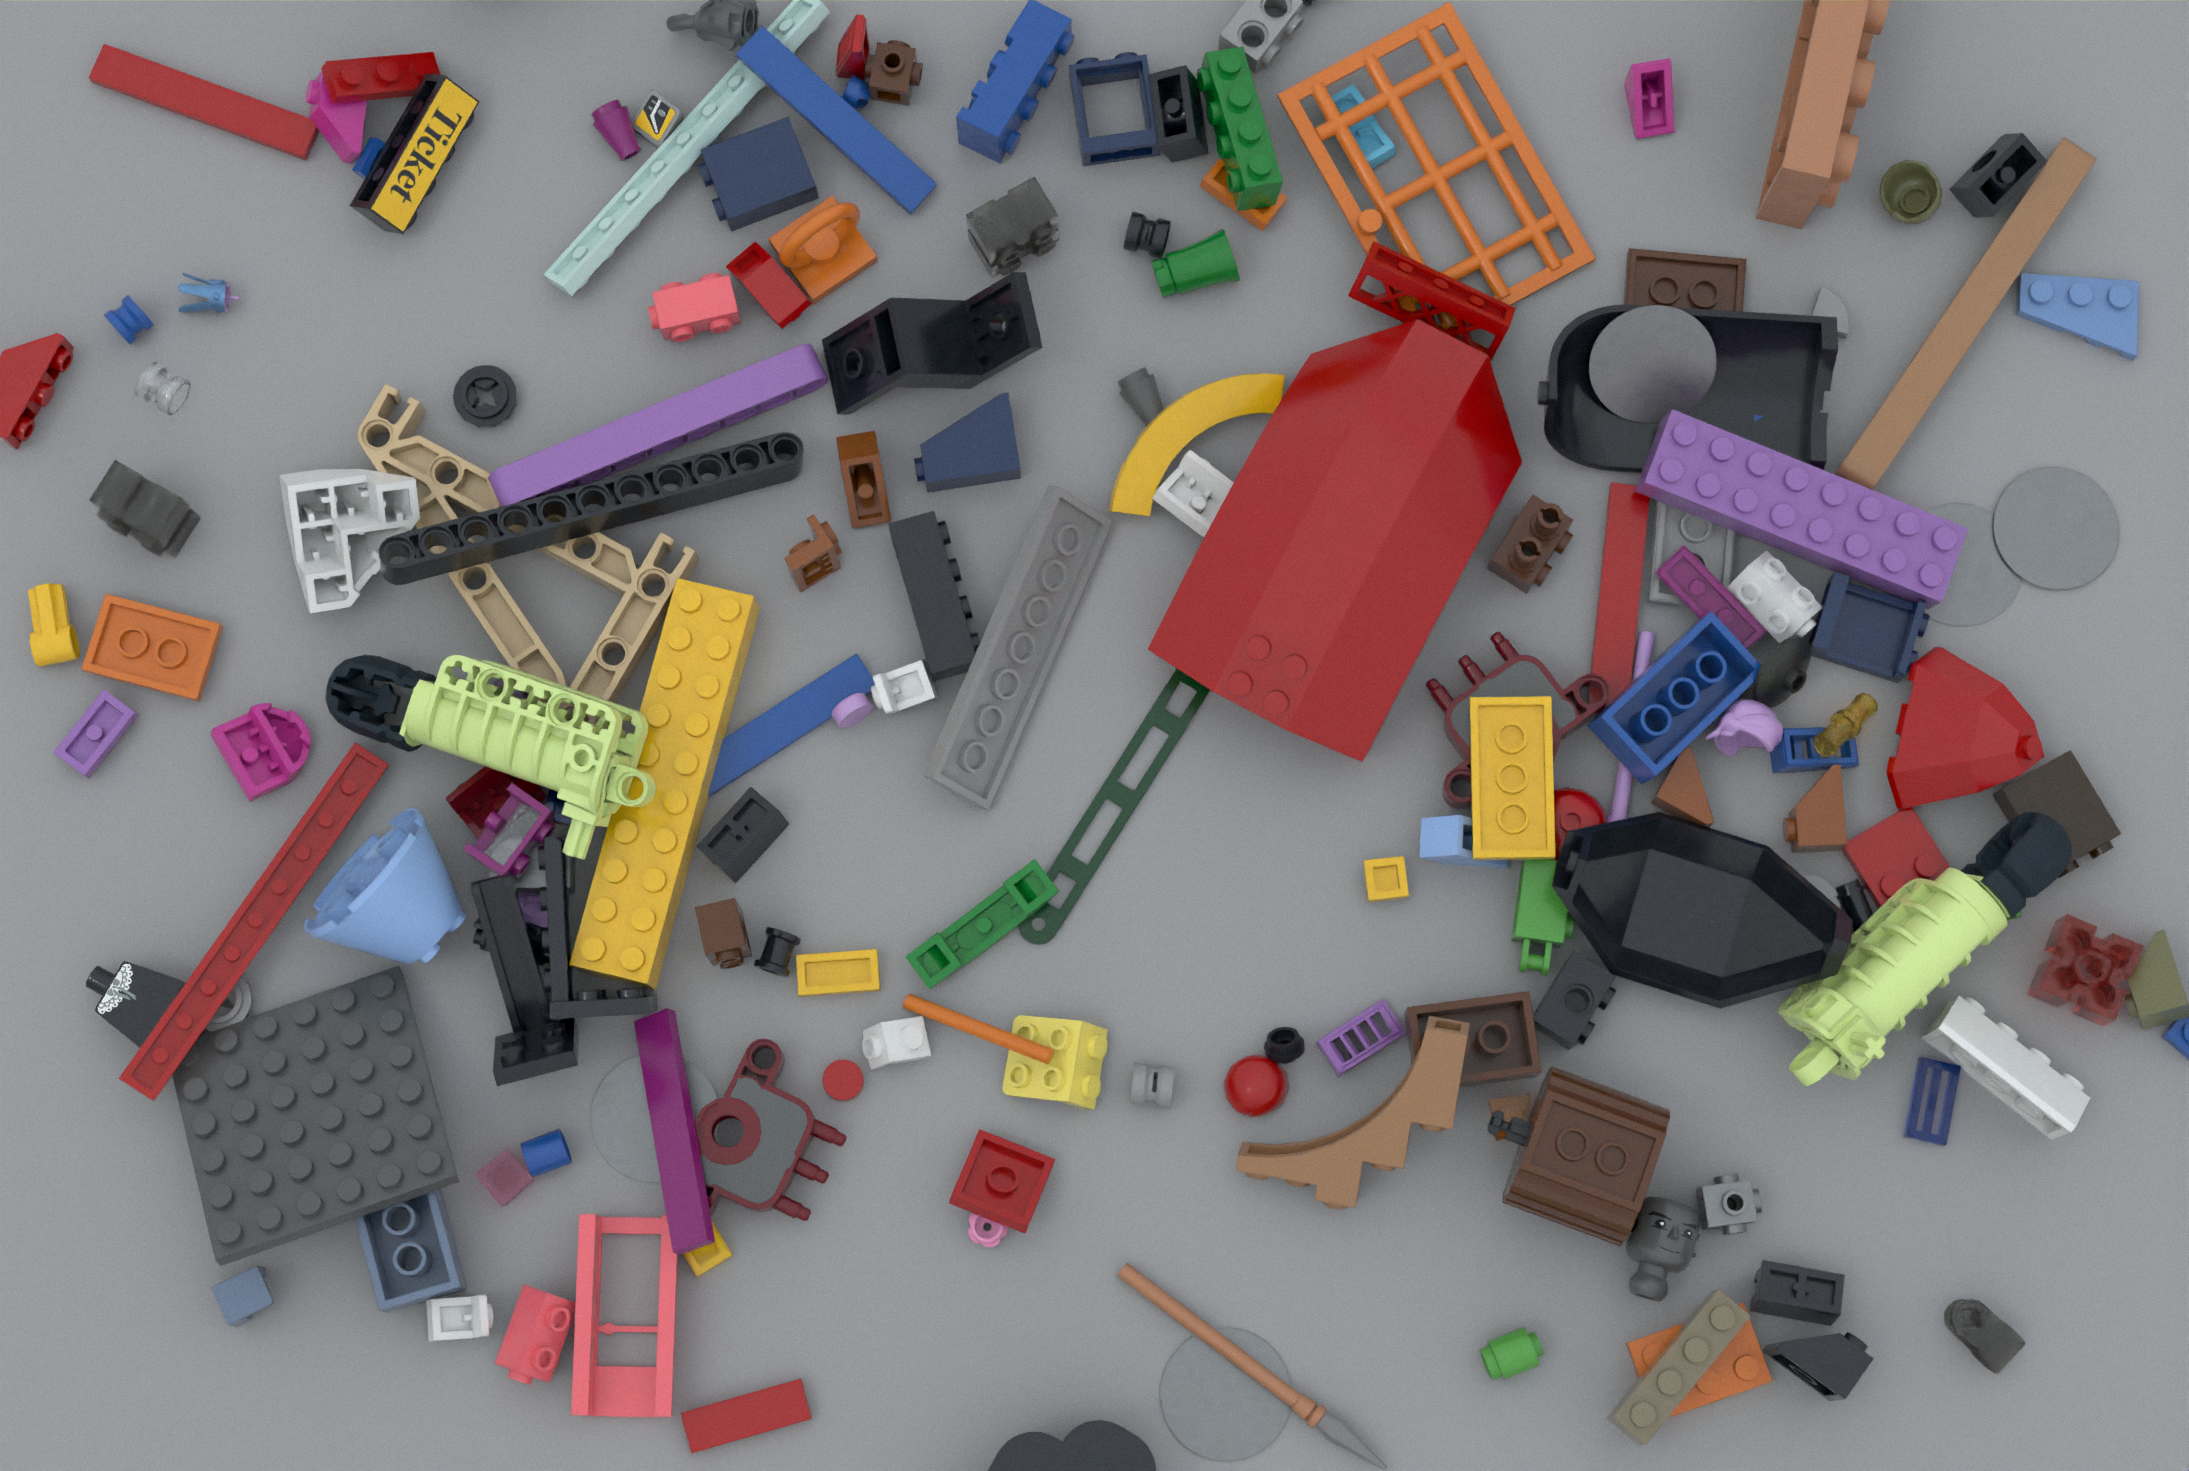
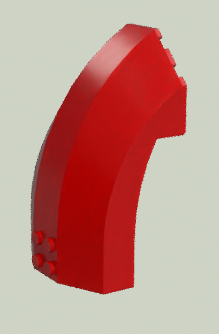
(1346, 534)

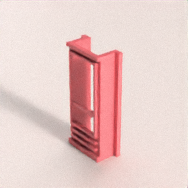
(621, 1389)

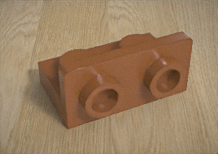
(814, 560)

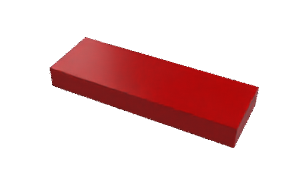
(746, 1416)

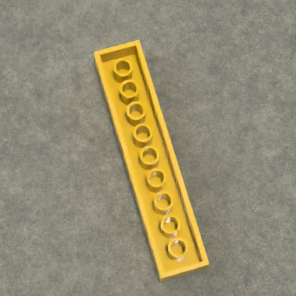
(652, 845)

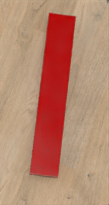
(204, 102)
(1619, 589)

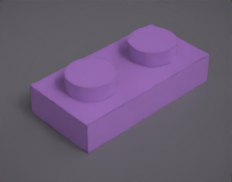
(96, 733)

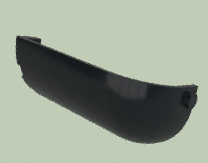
(1763, 368)

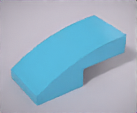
(1367, 133)

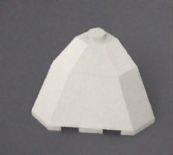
(338, 526)

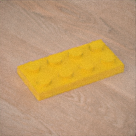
(1512, 778)

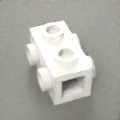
(1775, 598)

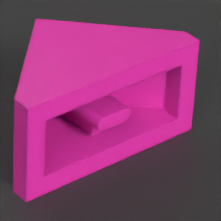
(1650, 98)

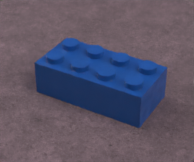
(1676, 698)

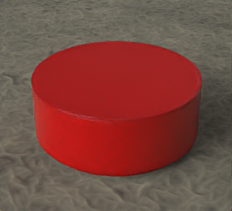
(843, 1080)

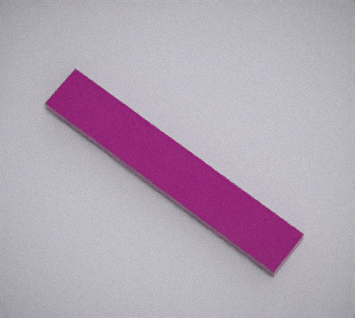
(674, 1132)

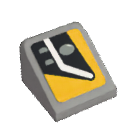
(656, 118)

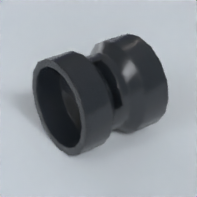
(1138, 233)

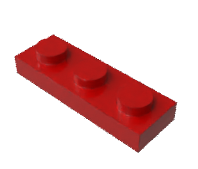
(377, 76)

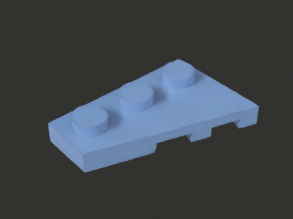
(2084, 306)

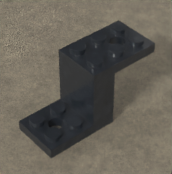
(931, 343)

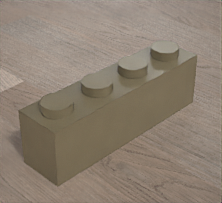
(1678, 1367)

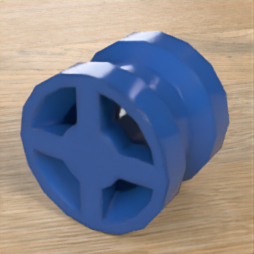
(128, 319)

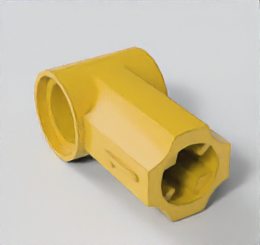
(53, 635)

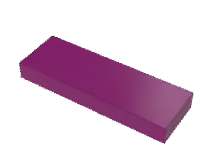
(1705, 593)

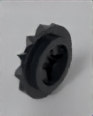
(485, 378)

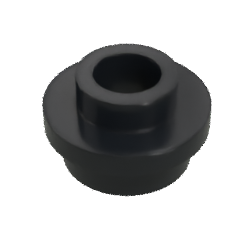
(1284, 1045)

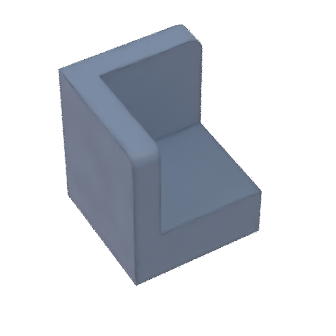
(243, 1295)

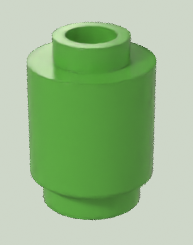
(1511, 1354)

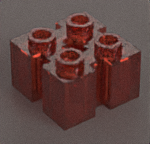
(2107, 961)

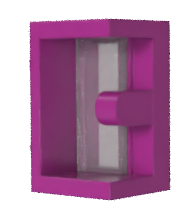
(512, 834)

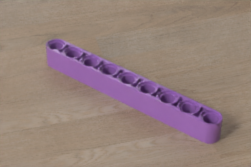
(661, 427)

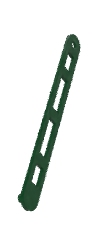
(1121, 796)

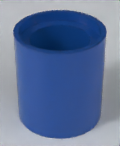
(546, 1152)

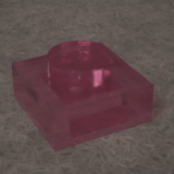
(505, 1177)

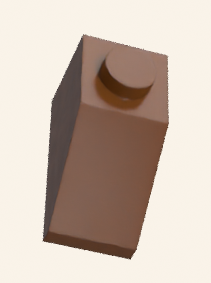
(863, 479)
(1819, 817)

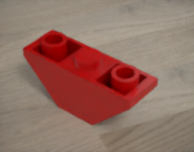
(28, 383)

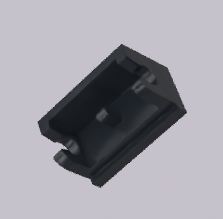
(743, 834)
(1798, 1293)

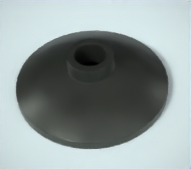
(1782, 672)

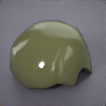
(1910, 192)

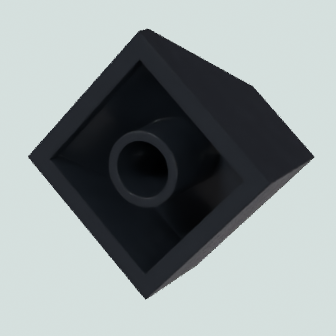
(1825, 1362)

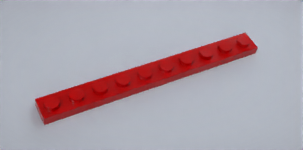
(253, 922)

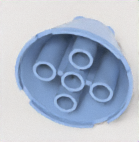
(390, 896)

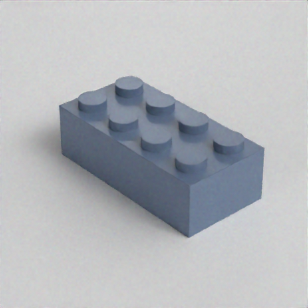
(411, 1252)

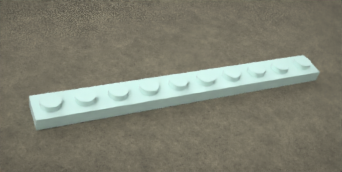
(676, 155)

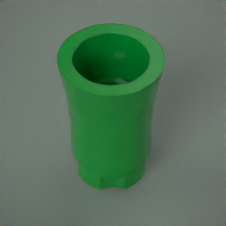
(1196, 266)

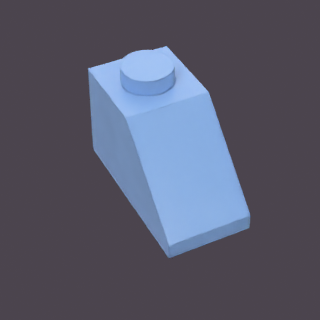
(1450, 842)

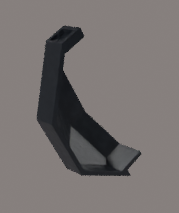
(1697, 910)

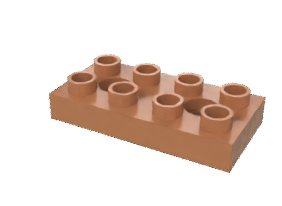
(1818, 107)

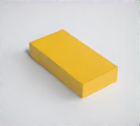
(838, 973)

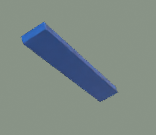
(836, 120)
(788, 721)

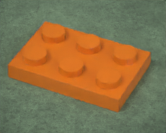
(152, 647)
(1734, 1371)

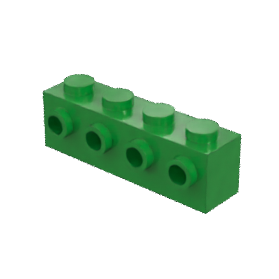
(1239, 128)

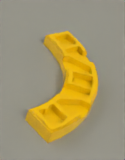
(1180, 424)

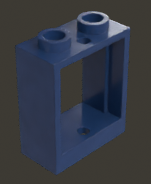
(1121, 145)

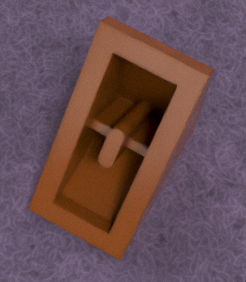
(1683, 791)

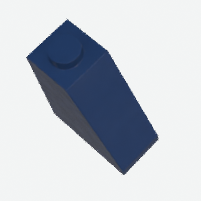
(972, 450)

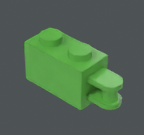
(1539, 915)

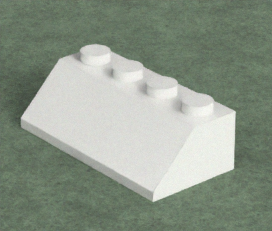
(2007, 1067)

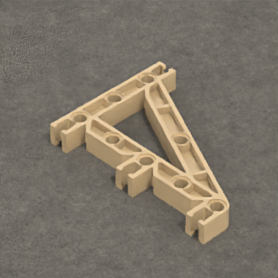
(612, 564)

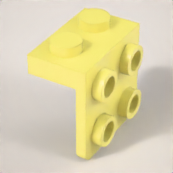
(1075, 1066)

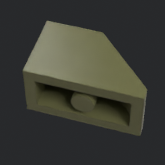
(2156, 986)

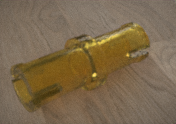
(1845, 725)

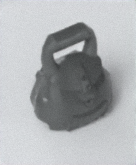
(720, 22)

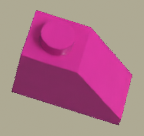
(339, 122)

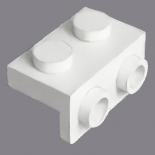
(1194, 492)

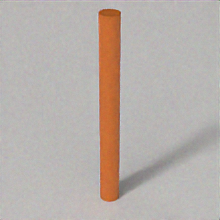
(978, 1028)

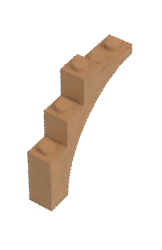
(1382, 1137)

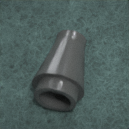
(1141, 394)

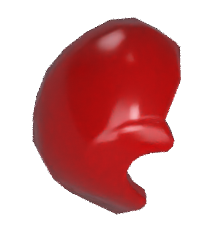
(1256, 1085)

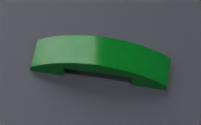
(983, 925)

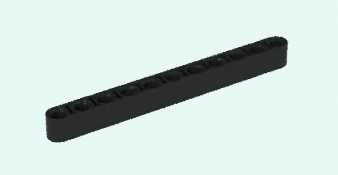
(581, 522)

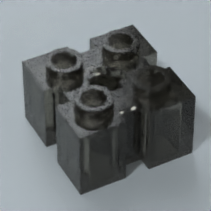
(1013, 228)
(145, 509)

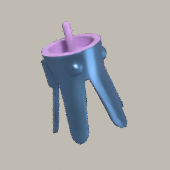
(216, 291)

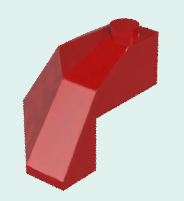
(1958, 733)

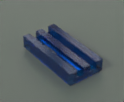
(1916, 1098)

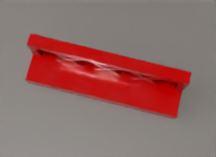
(1434, 289)

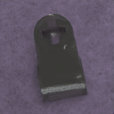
(1987, 1338)

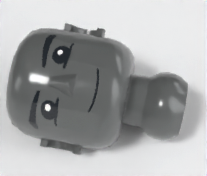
(1661, 1243)

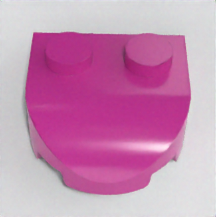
(263, 748)

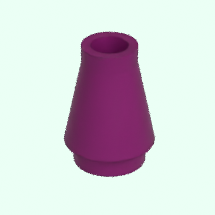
(616, 128)

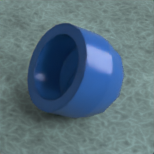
(856, 93)

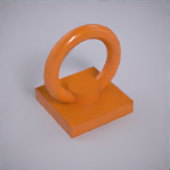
(824, 248)

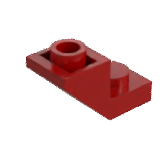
(769, 285)

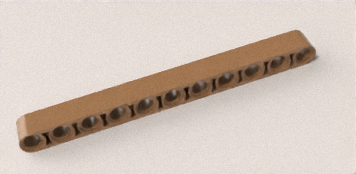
(1966, 315)

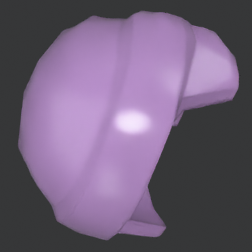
(1746, 725)

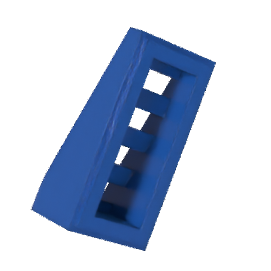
(1789, 757)

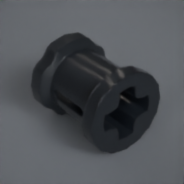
(777, 952)

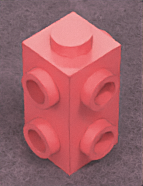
(694, 308)
(535, 1335)

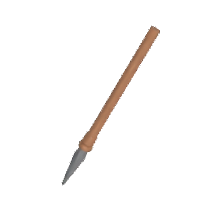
(1331, 1427)

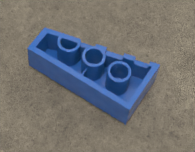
(1014, 82)

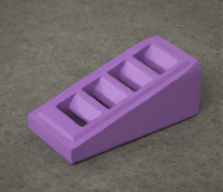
(1333, 1056)

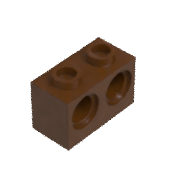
(724, 933)

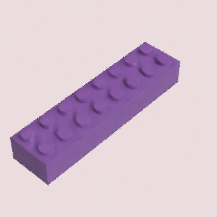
(1801, 509)

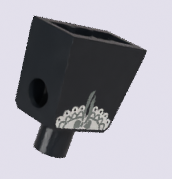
(133, 998)

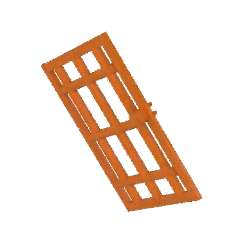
(1369, 221)

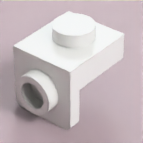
(903, 687)
(895, 1042)
(459, 1318)

